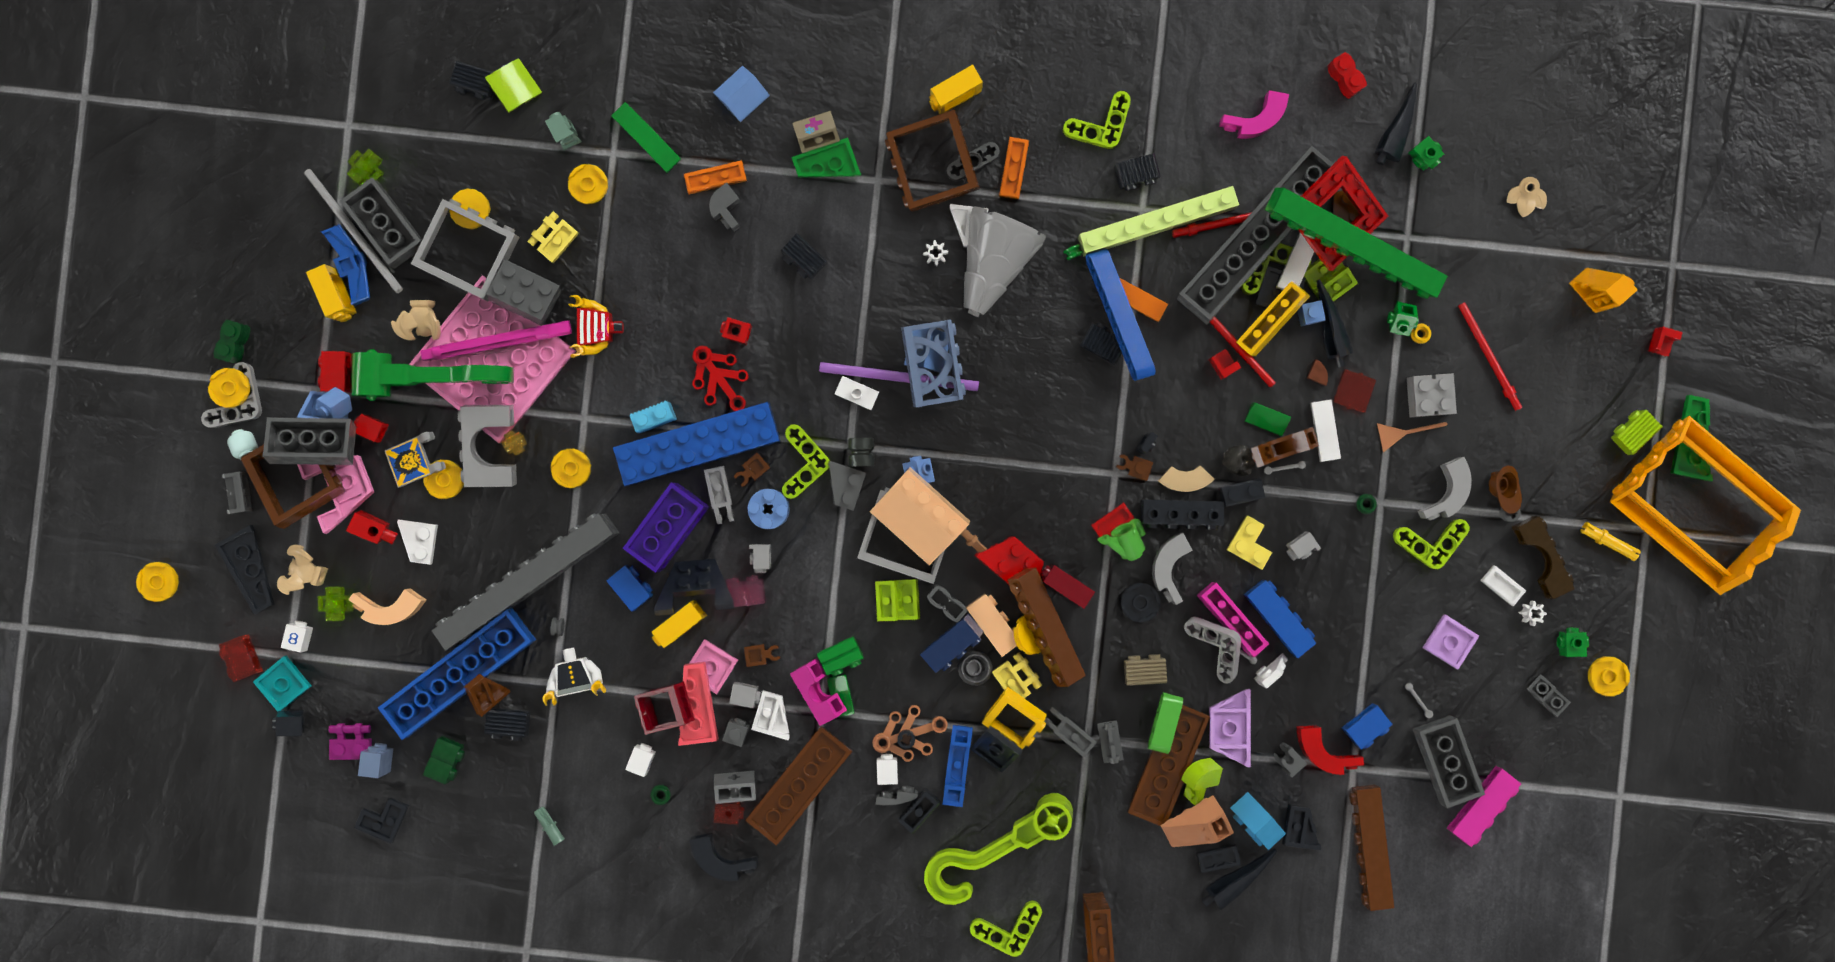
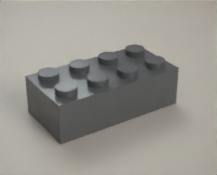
(382, 222)
(309, 441)
(1448, 761)

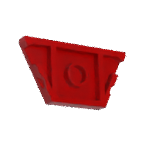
(1009, 558)

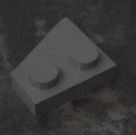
(845, 485)

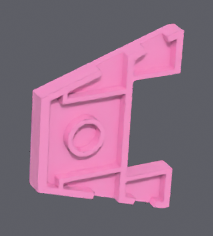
(357, 488)

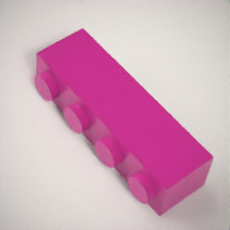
(1231, 617)
(1480, 812)

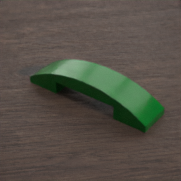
(646, 137)

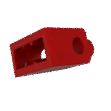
(362, 526)

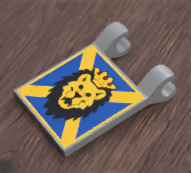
(410, 460)

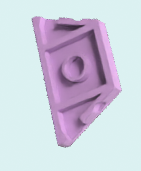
(1232, 727)

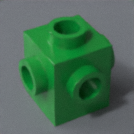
(1426, 154)
(1403, 319)
(1572, 642)

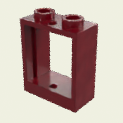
(1067, 585)
(680, 704)

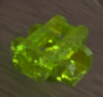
(364, 166)
(335, 604)

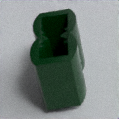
(232, 341)
(444, 760)

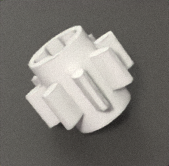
(931, 256)
(1538, 613)

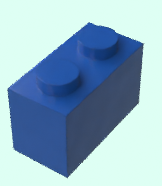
(630, 587)
(1367, 726)

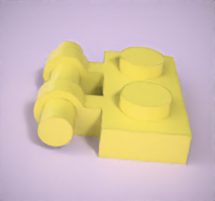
(557, 240)
(1007, 676)

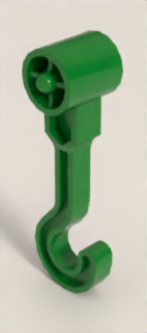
(375, 374)

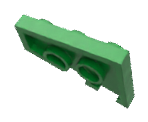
(828, 161)

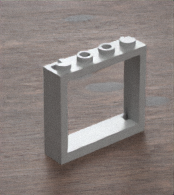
(488, 222)
(863, 555)

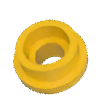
(1426, 334)

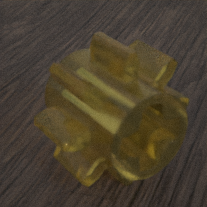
(514, 442)

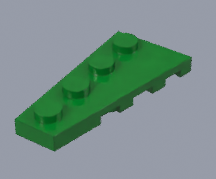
(1685, 460)

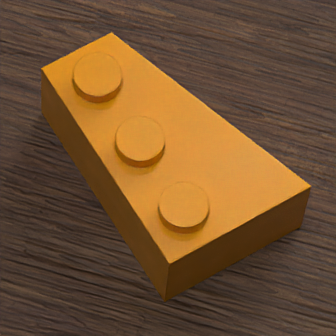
(1603, 288)

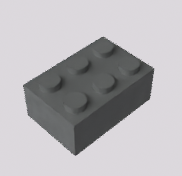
(523, 292)

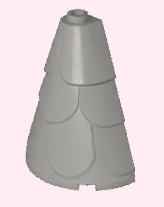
(995, 257)

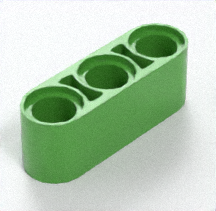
(1165, 723)

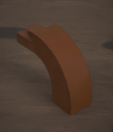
(1284, 447)

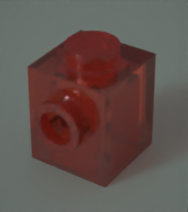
(729, 813)

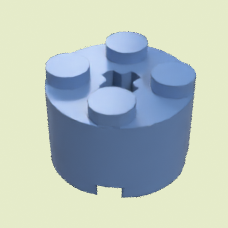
(757, 508)

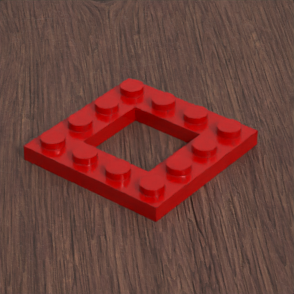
(1344, 176)

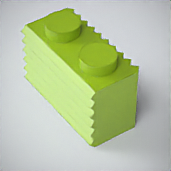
(1636, 431)

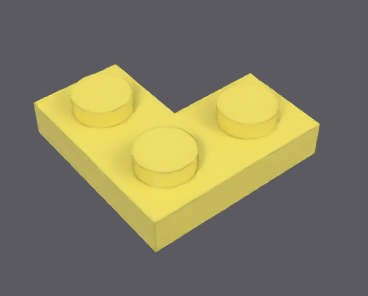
(1244, 543)

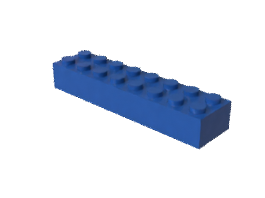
(696, 444)
(446, 679)

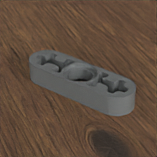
(988, 159)

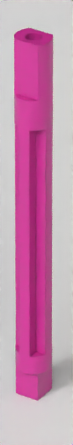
(497, 341)

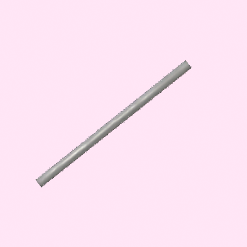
(353, 231)

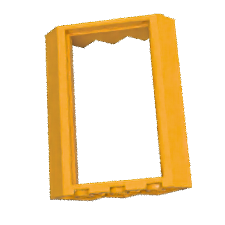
(1735, 471)

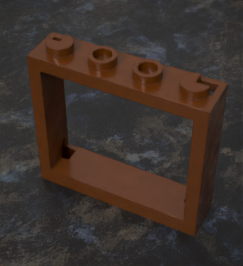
(963, 151)
(270, 501)
(1098, 928)

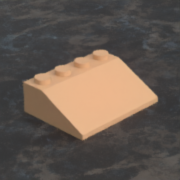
(920, 516)

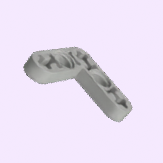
(252, 400)
(1223, 638)

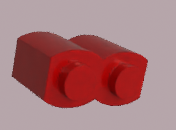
(1345, 73)

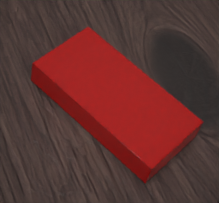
(1111, 520)

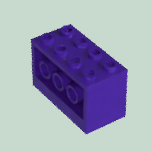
(666, 527)

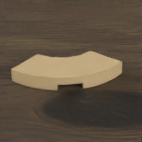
(1186, 481)

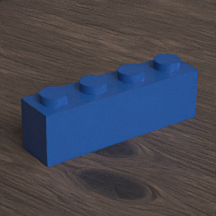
(1280, 619)

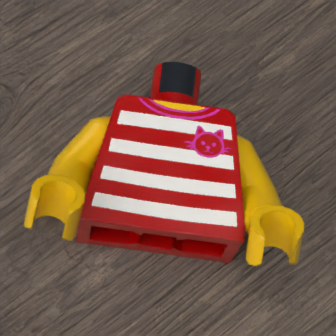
(594, 327)

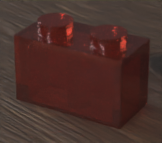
(240, 658)

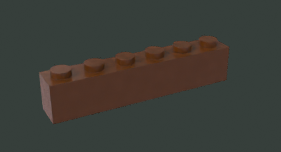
(1046, 627)
(1372, 846)

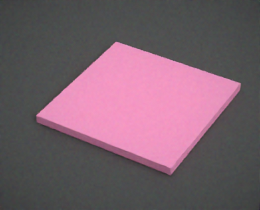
(533, 362)

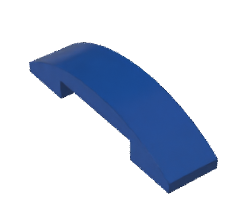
(957, 765)

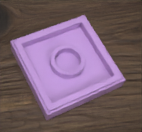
(1450, 641)

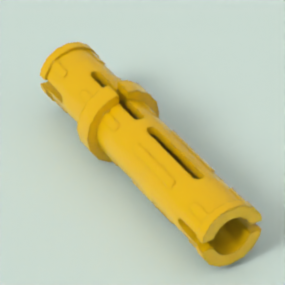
(1603, 537)

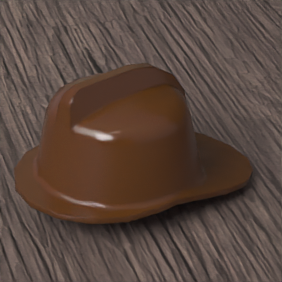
(1506, 487)

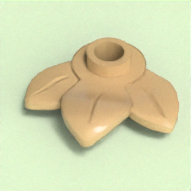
(1526, 199)

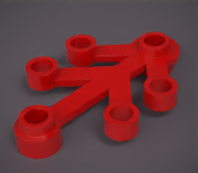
(717, 376)

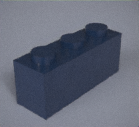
(952, 644)

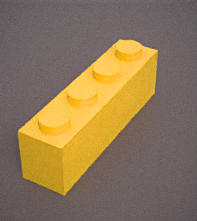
(1273, 318)

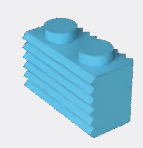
(653, 417)

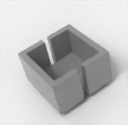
(1431, 395)

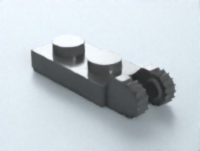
(1071, 733)

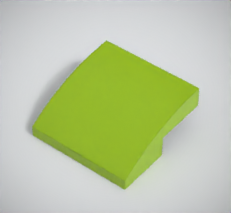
(513, 85)
(1336, 281)
(897, 600)

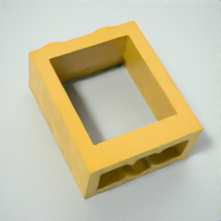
(955, 90)
(331, 293)
(678, 624)
(1023, 706)

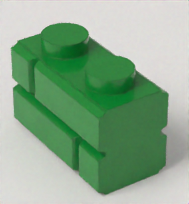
(840, 656)

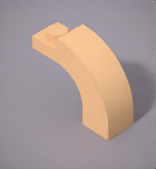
(404, 608)

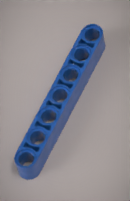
(1120, 314)

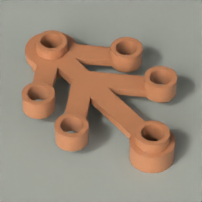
(891, 739)

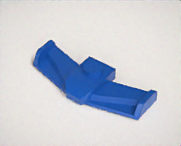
(349, 264)

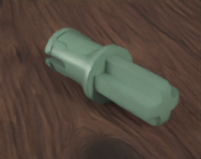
(549, 826)

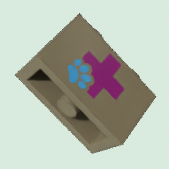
(816, 131)

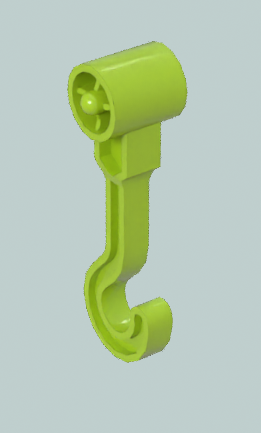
(1048, 821)

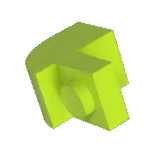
(1200, 776)

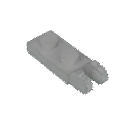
(719, 492)

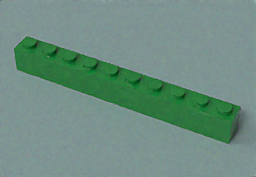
(1355, 242)

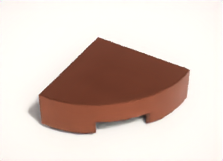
(1318, 373)

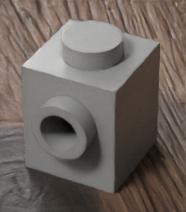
(744, 695)

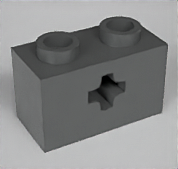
(734, 787)

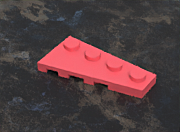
(704, 726)

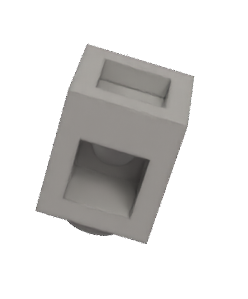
(1302, 546)
(760, 557)

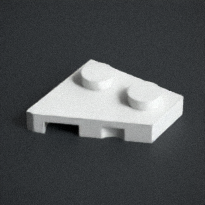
(418, 540)

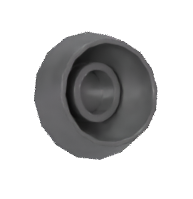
(975, 668)

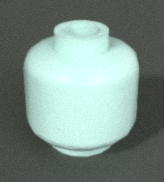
(241, 443)

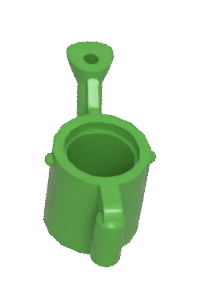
(1126, 540)

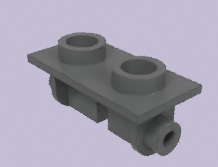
(1110, 742)

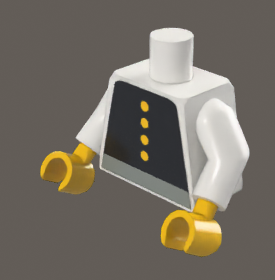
(573, 677)

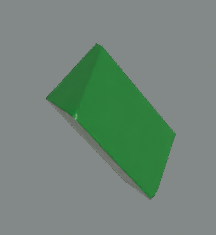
(1267, 419)
(840, 685)

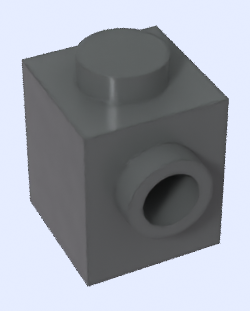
(736, 732)

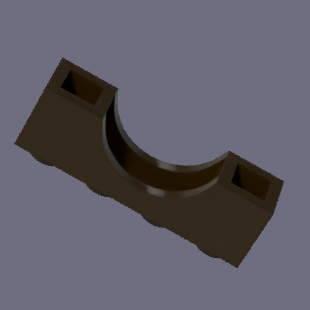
(1555, 579)

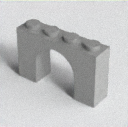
(475, 470)

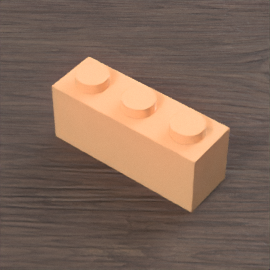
(993, 623)

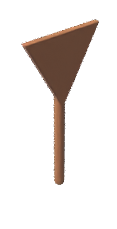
(1391, 435)

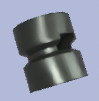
(861, 452)

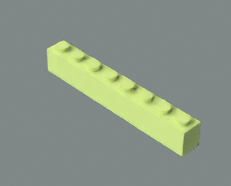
(1158, 220)

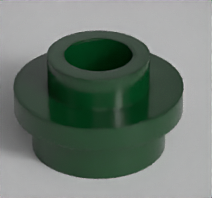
(1372, 503)
(654, 794)

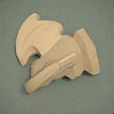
(421, 318)
(302, 571)

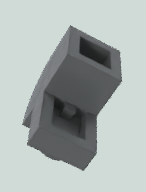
(721, 203)

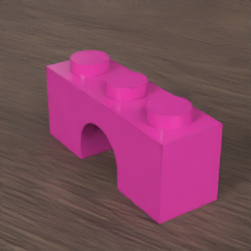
(808, 682)

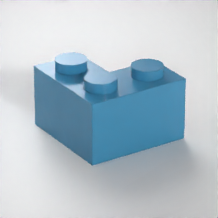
(1259, 822)

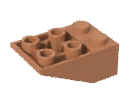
(1198, 825)

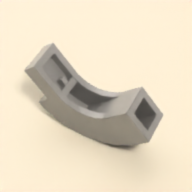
(1457, 492)
(1163, 563)

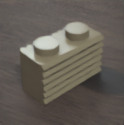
(1145, 671)

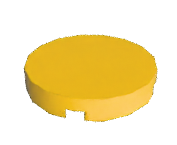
(588, 183)
(474, 200)
(229, 387)
(570, 468)
(445, 483)
(157, 581)
(1024, 637)
(1608, 676)

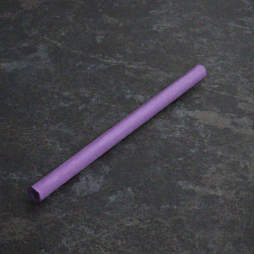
(884, 374)

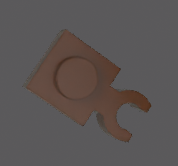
(1137, 467)
(754, 468)
(757, 655)

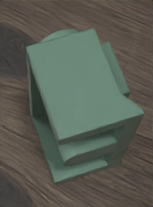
(562, 130)

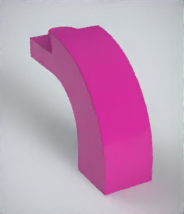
(1272, 111)

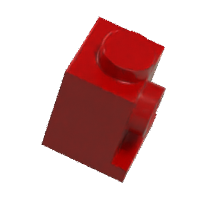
(744, 330)

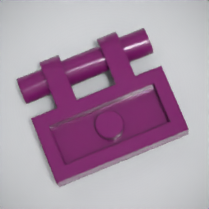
(348, 748)

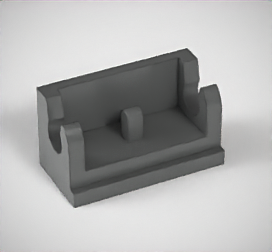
(238, 492)
(1291, 761)

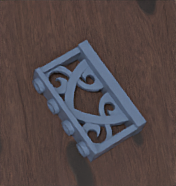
(920, 388)

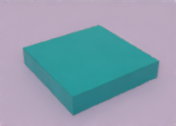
(282, 683)

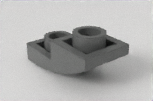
(1548, 695)
(904, 795)

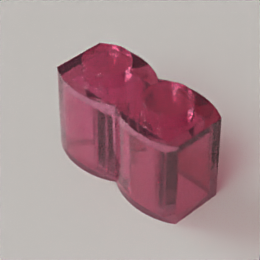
(747, 592)

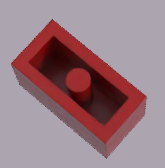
(335, 371)

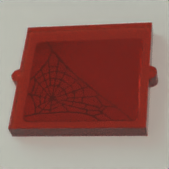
(1354, 391)

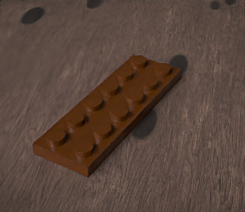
(1163, 772)
(798, 785)

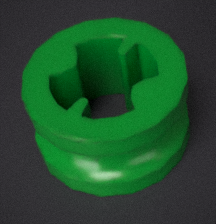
(1073, 252)

